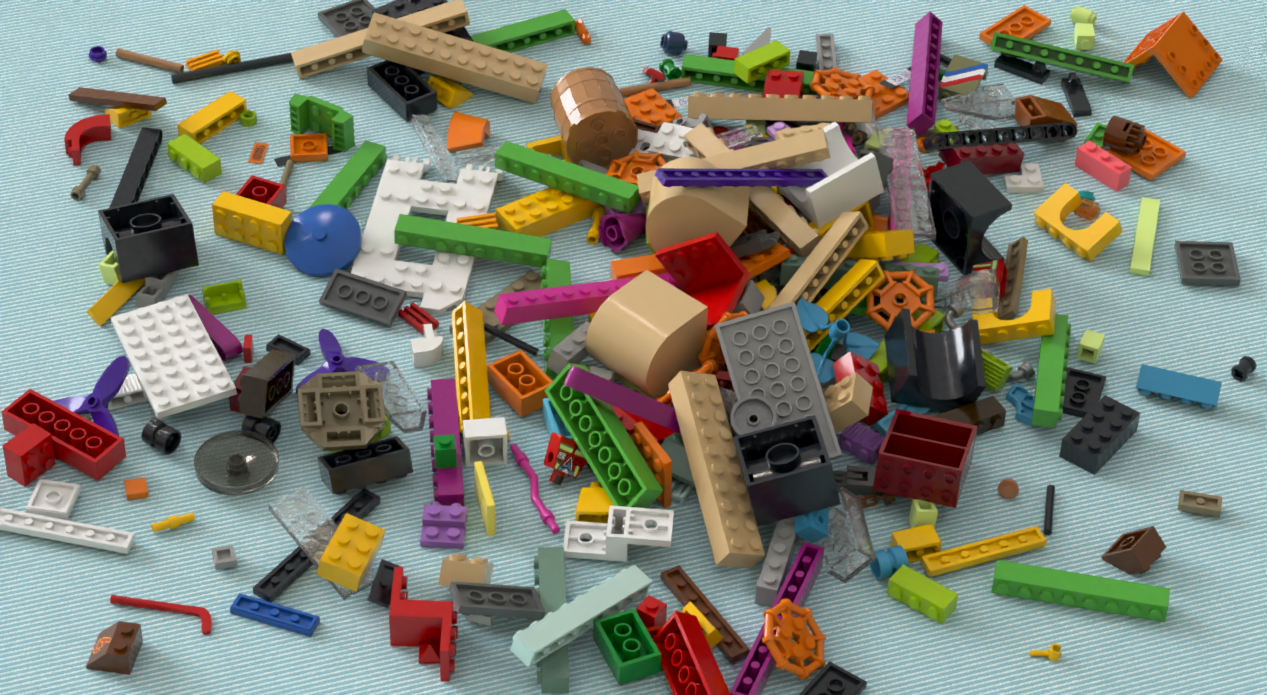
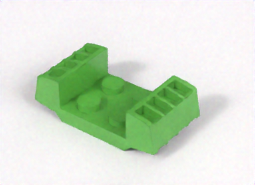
(322, 117)

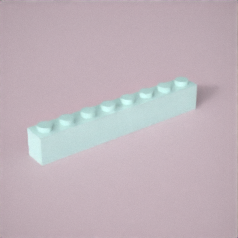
(579, 615)

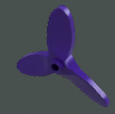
(334, 359)
(103, 392)

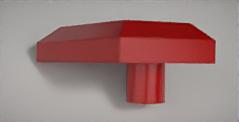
(655, 74)

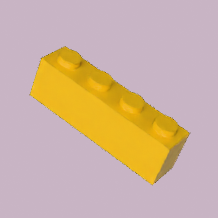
(213, 117)

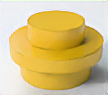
(232, 57)

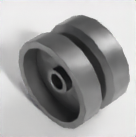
(755, 409)

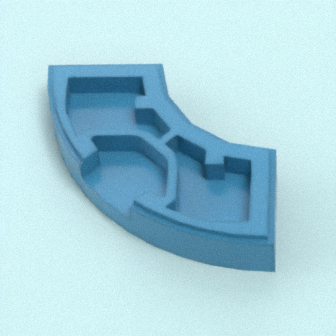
(1023, 402)

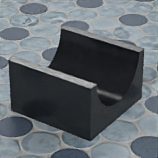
(962, 211)
(149, 237)
(934, 368)
(787, 470)

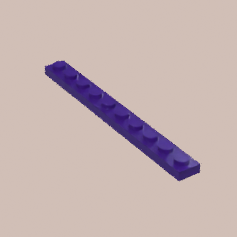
(739, 177)

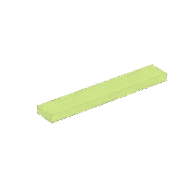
(1145, 236)

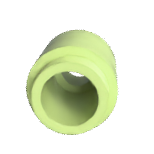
(1083, 15)

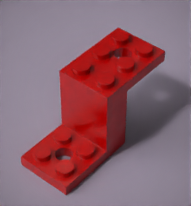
(423, 623)

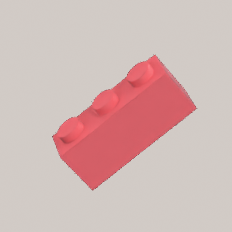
(1103, 166)

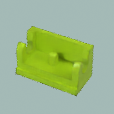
(224, 297)

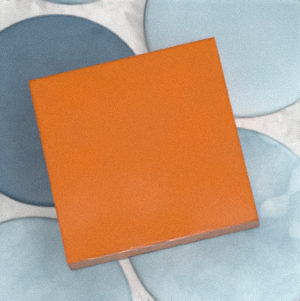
(308, 147)

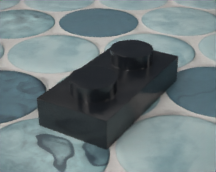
(382, 584)

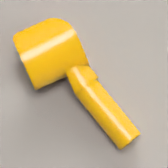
(1053, 652)

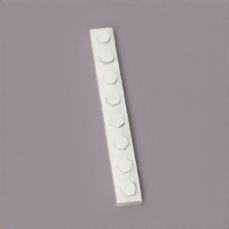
(66, 531)

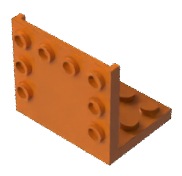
(1180, 51)

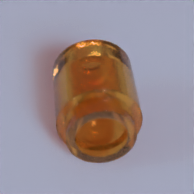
(1087, 209)

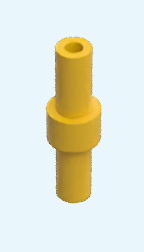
(173, 522)

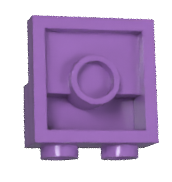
(443, 526)

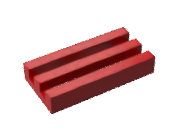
(420, 315)

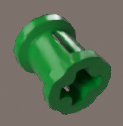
(672, 72)

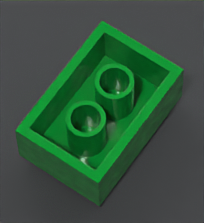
(627, 646)

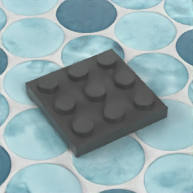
(347, 17)
(1207, 263)

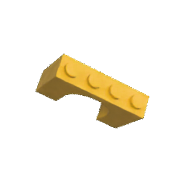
(1085, 242)
(1035, 323)

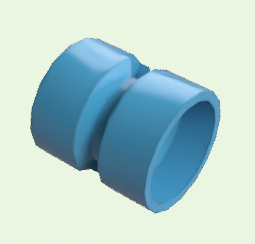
(889, 561)

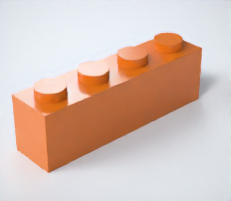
(635, 266)

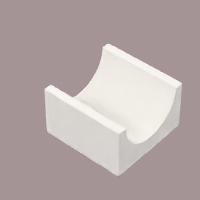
(846, 187)

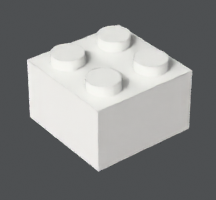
(485, 441)

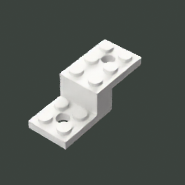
(668, 142)
(612, 539)

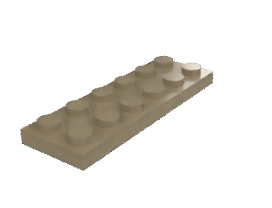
(527, 282)

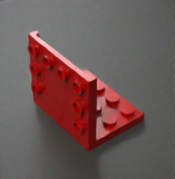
(707, 273)

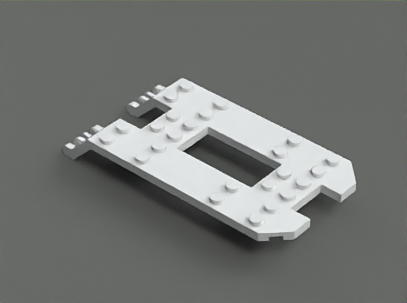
(403, 192)

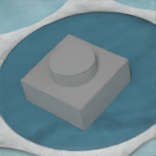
(224, 557)

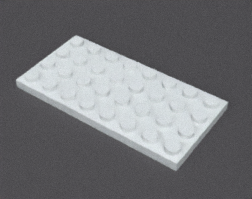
(173, 356)

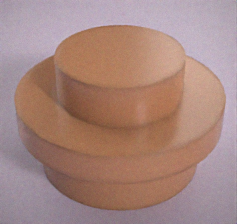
(1008, 488)

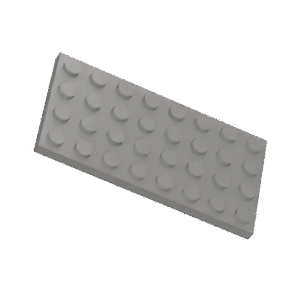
(773, 361)

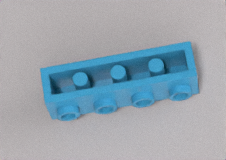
(1178, 385)
(812, 525)

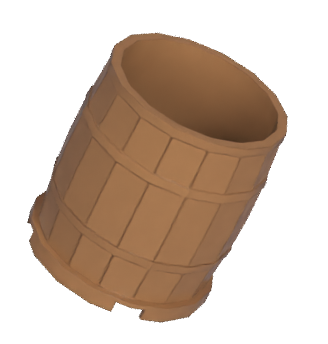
(593, 117)

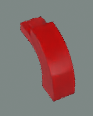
(85, 132)

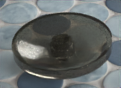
(236, 462)

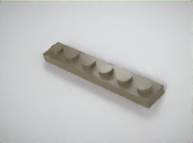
(1015, 266)

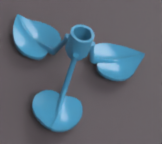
(813, 318)

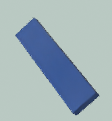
(275, 615)

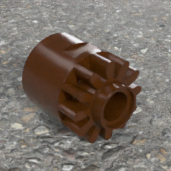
(1124, 135)

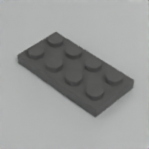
(363, 297)
(496, 600)

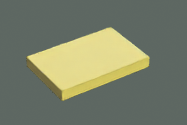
(484, 498)

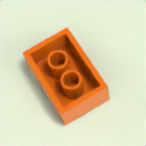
(519, 382)

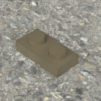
(1200, 503)

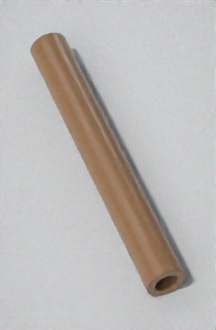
(148, 60)
(657, 86)

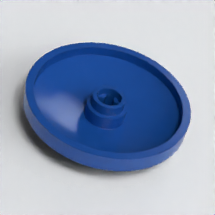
(323, 240)

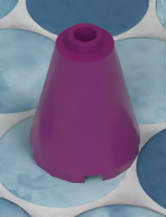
(621, 229)

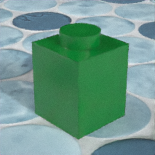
(445, 451)

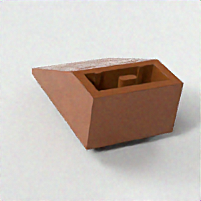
(1037, 111)

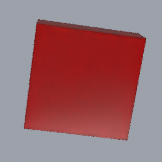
(248, 348)

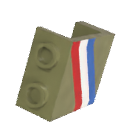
(962, 76)

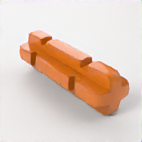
(582, 31)

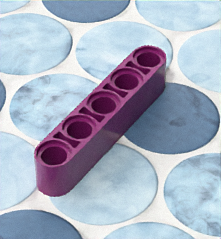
(222, 339)

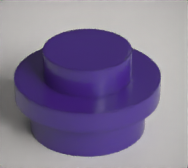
(97, 54)

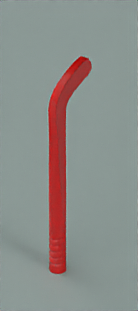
(201, 612)

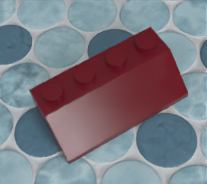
(987, 158)

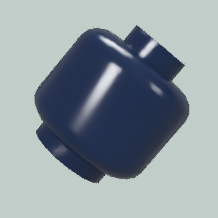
(673, 43)

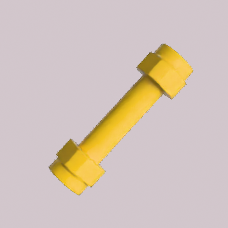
(593, 234)

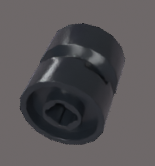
(267, 427)
(162, 437)

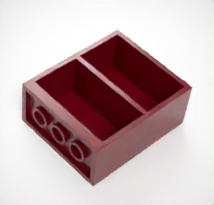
(925, 458)

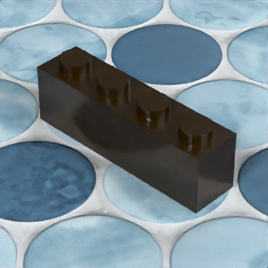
(985, 414)

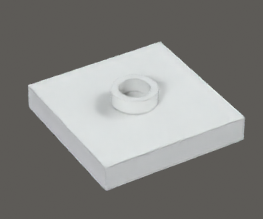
(53, 499)

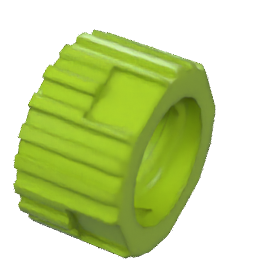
(248, 118)

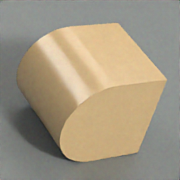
(694, 211)
(648, 333)

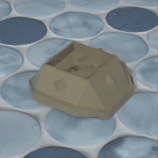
(345, 392)

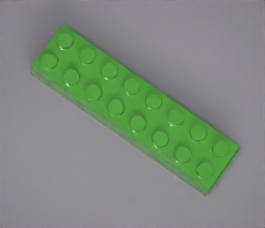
(605, 444)

